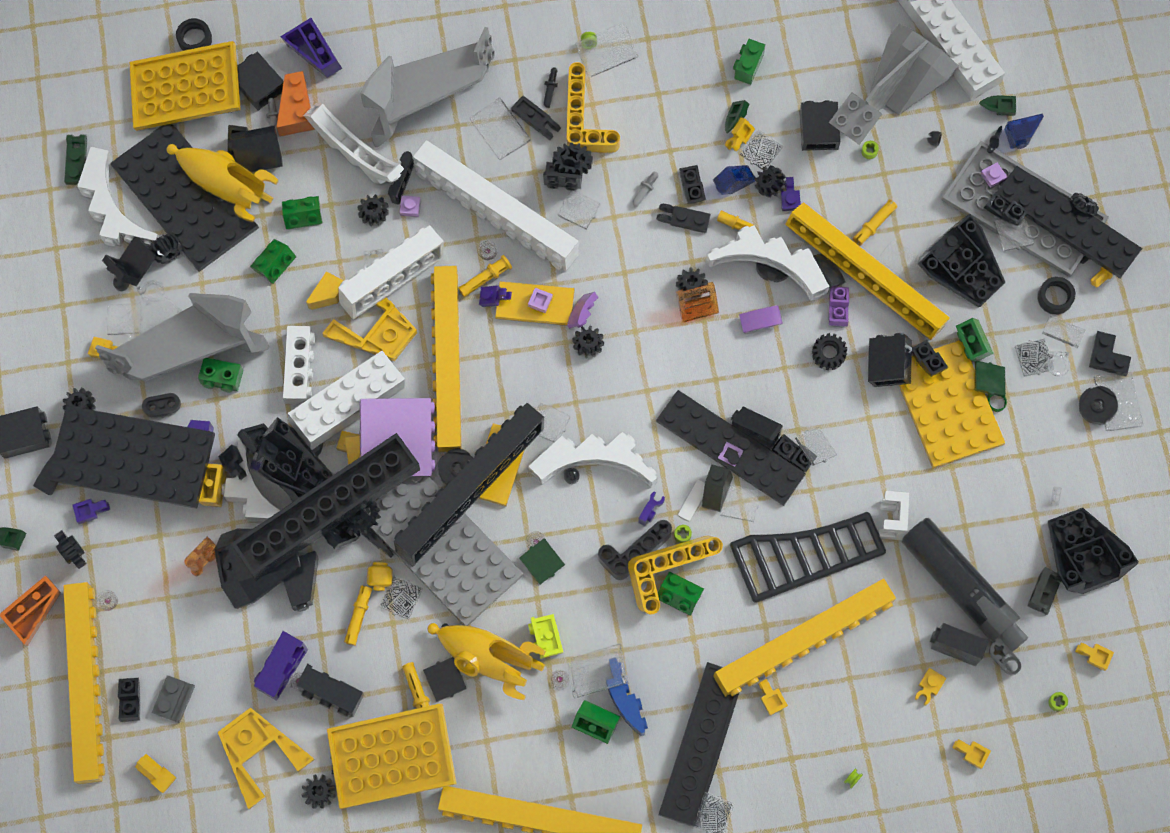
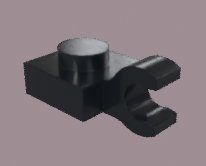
(230, 461)

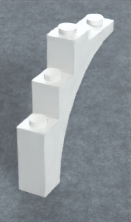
(356, 152)
(95, 184)
(750, 247)
(592, 451)
(245, 491)

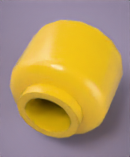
(379, 576)

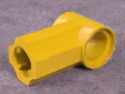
(158, 775)

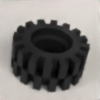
(829, 341)

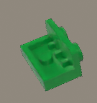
(301, 212)
(273, 260)
(679, 593)

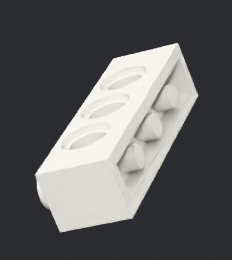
(295, 336)

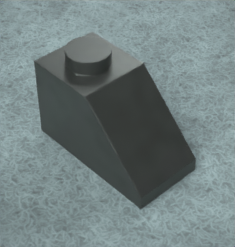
(716, 487)

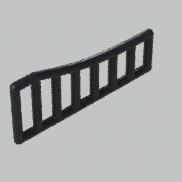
(813, 535)

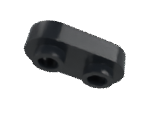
(162, 404)

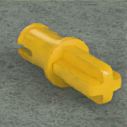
(732, 221)
(1100, 277)

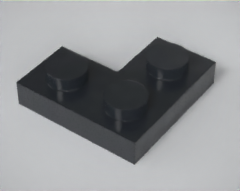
(1105, 359)

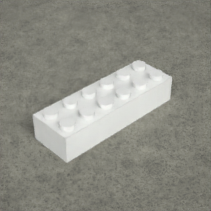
(390, 272)
(339, 402)

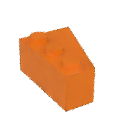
(294, 105)
(30, 609)

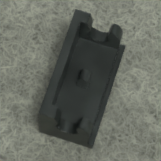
(1044, 591)

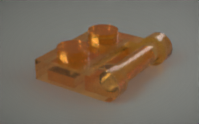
(697, 307)
(204, 552)

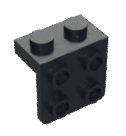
(554, 179)
(132, 263)

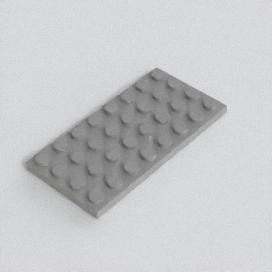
(971, 193)
(462, 566)

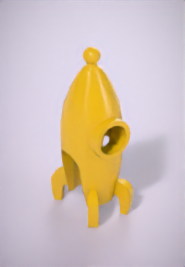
(233, 185)
(482, 653)

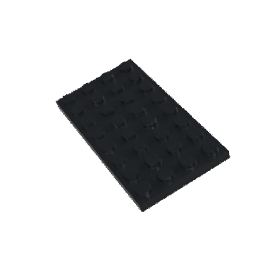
(181, 207)
(131, 456)

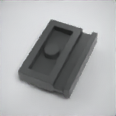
(173, 699)

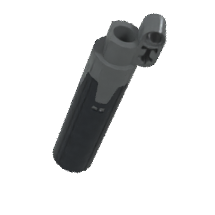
(967, 589)

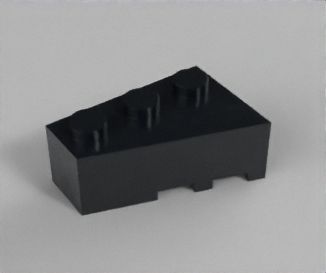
(329, 691)

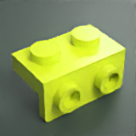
(546, 635)

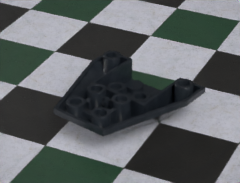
(964, 262)
(288, 460)
(1088, 552)
(236, 578)

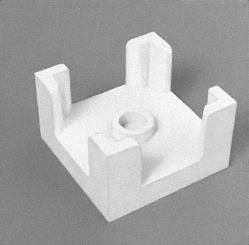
(899, 503)

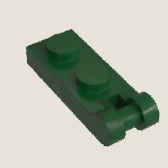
(75, 158)

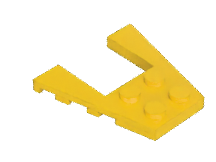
(388, 335)
(246, 738)

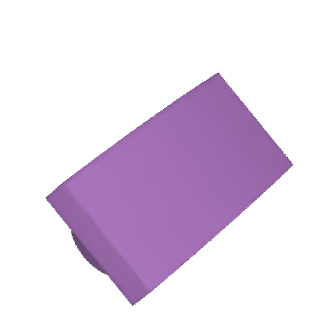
(838, 306)
(581, 310)
(760, 319)

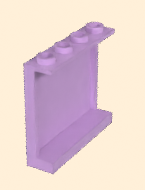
(403, 416)

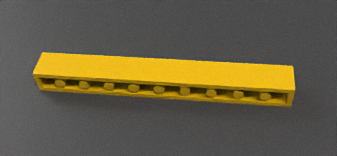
(867, 271)
(447, 358)
(804, 637)
(83, 683)
(525, 814)

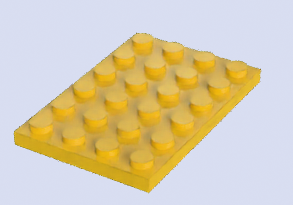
(184, 85)
(948, 411)
(391, 756)

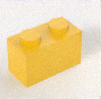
(212, 486)

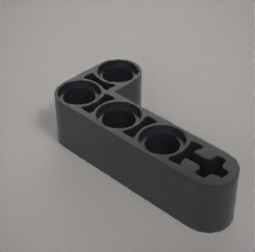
(637, 547)

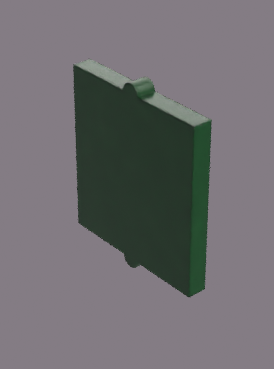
(990, 378)
(542, 561)

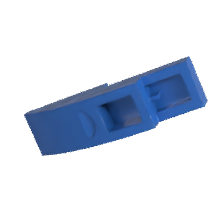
(629, 708)

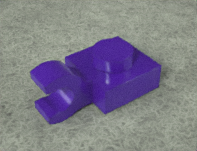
(790, 198)
(492, 294)
(87, 510)
(648, 512)

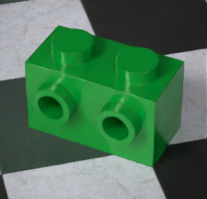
(749, 61)
(974, 340)
(220, 375)
(595, 721)

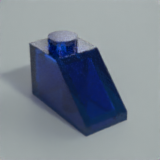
(1022, 130)
(733, 179)

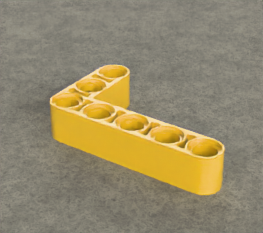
(577, 115)
(666, 562)

